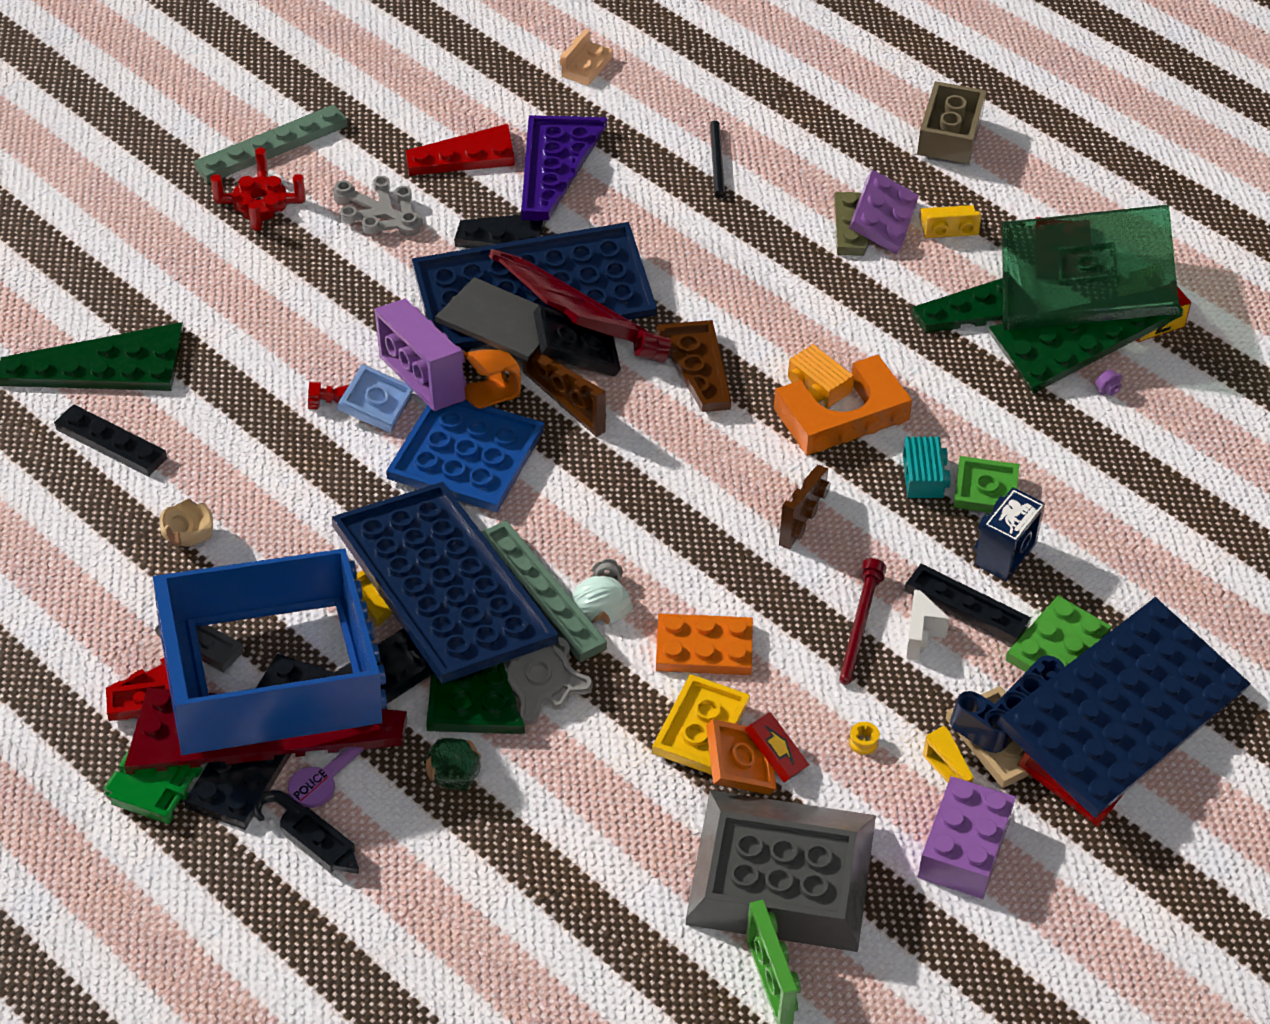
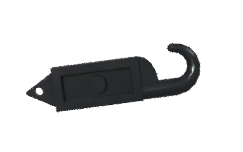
(311, 833)

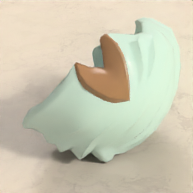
(602, 599)

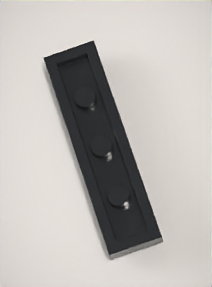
(110, 440)
(969, 604)

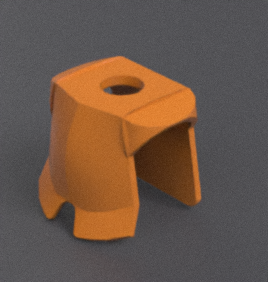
(496, 386)

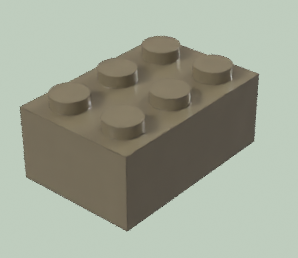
(951, 122)

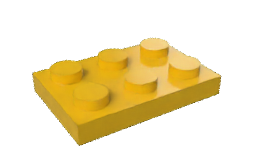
(685, 732)

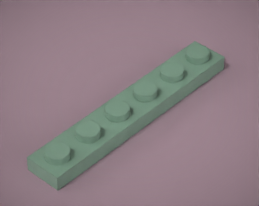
(273, 141)
(546, 592)

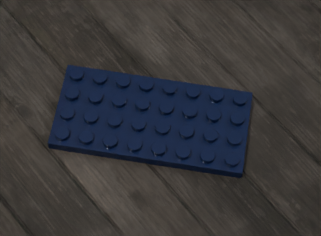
(593, 260)
(444, 582)
(1123, 706)

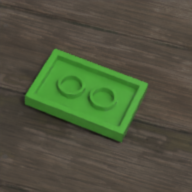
(1058, 632)
(771, 962)

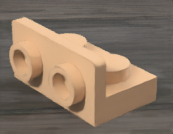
(584, 59)

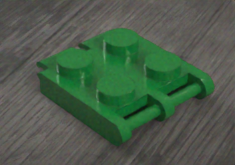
(150, 791)

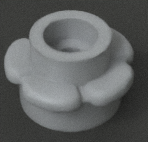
(608, 564)

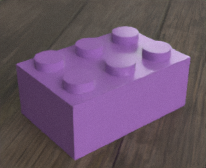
(966, 837)

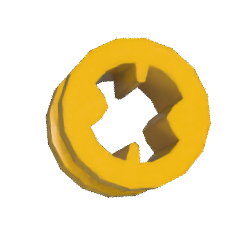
(865, 729)

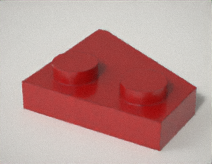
(127, 696)

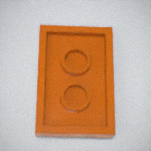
(704, 644)

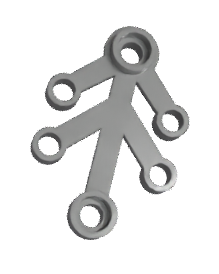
(406, 221)

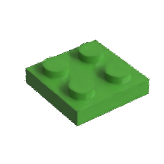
(983, 482)

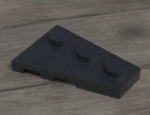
(496, 230)

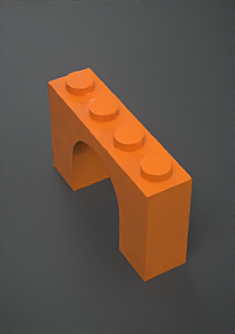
(821, 428)

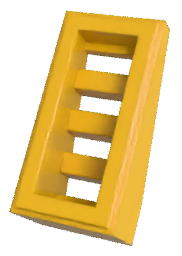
(945, 755)

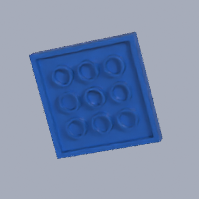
(467, 450)

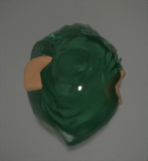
(453, 763)

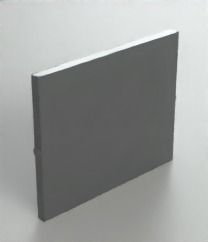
(493, 318)

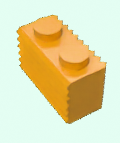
(821, 375)

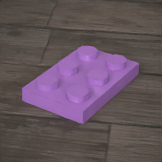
(884, 211)

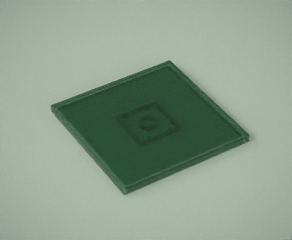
(1088, 268)

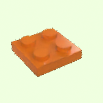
(737, 760)

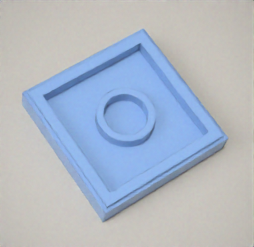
(375, 398)

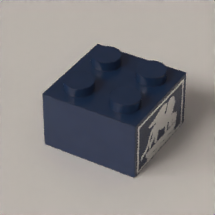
(1008, 533)

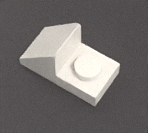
(925, 622)

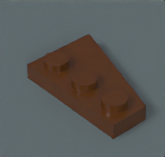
(803, 506)

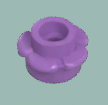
(1109, 382)

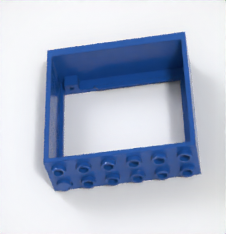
(256, 591)

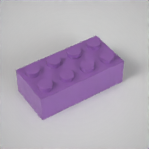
(420, 354)

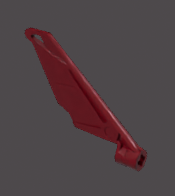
(583, 309)

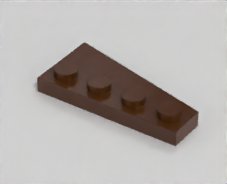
(699, 362)
(572, 392)

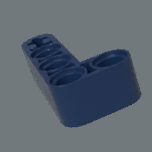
(978, 717)

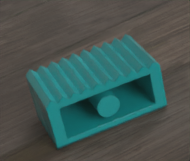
(924, 467)

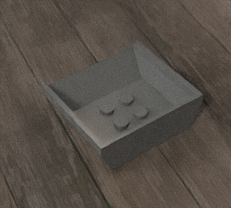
(794, 856)

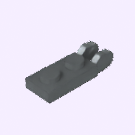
(216, 647)

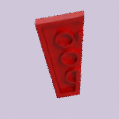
(467, 152)

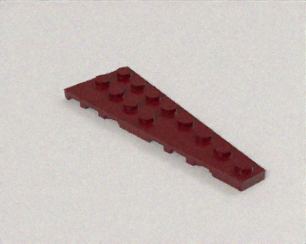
(157, 742)

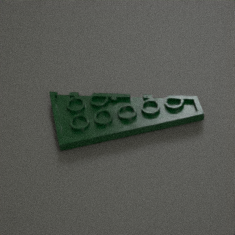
(120, 362)

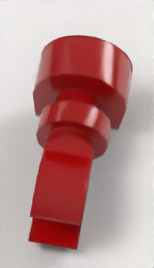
(329, 394)

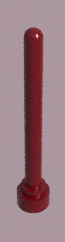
(872, 574)

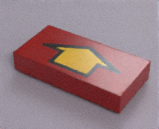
(777, 747)

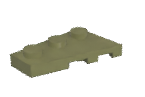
(847, 241)

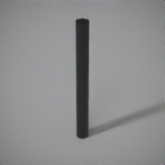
(717, 160)

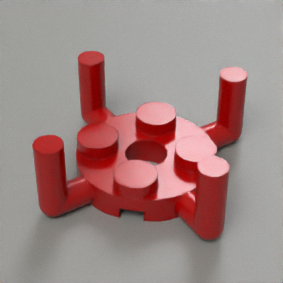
(261, 186)

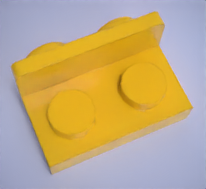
(950, 221)

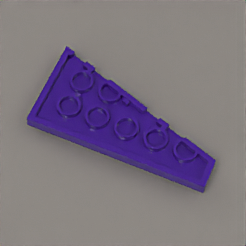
(553, 158)

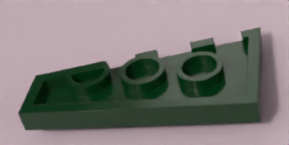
(965, 307)

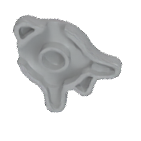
(543, 679)

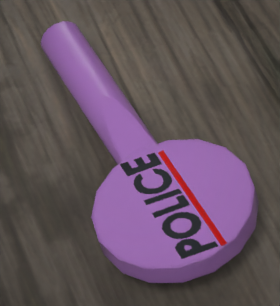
(316, 785)

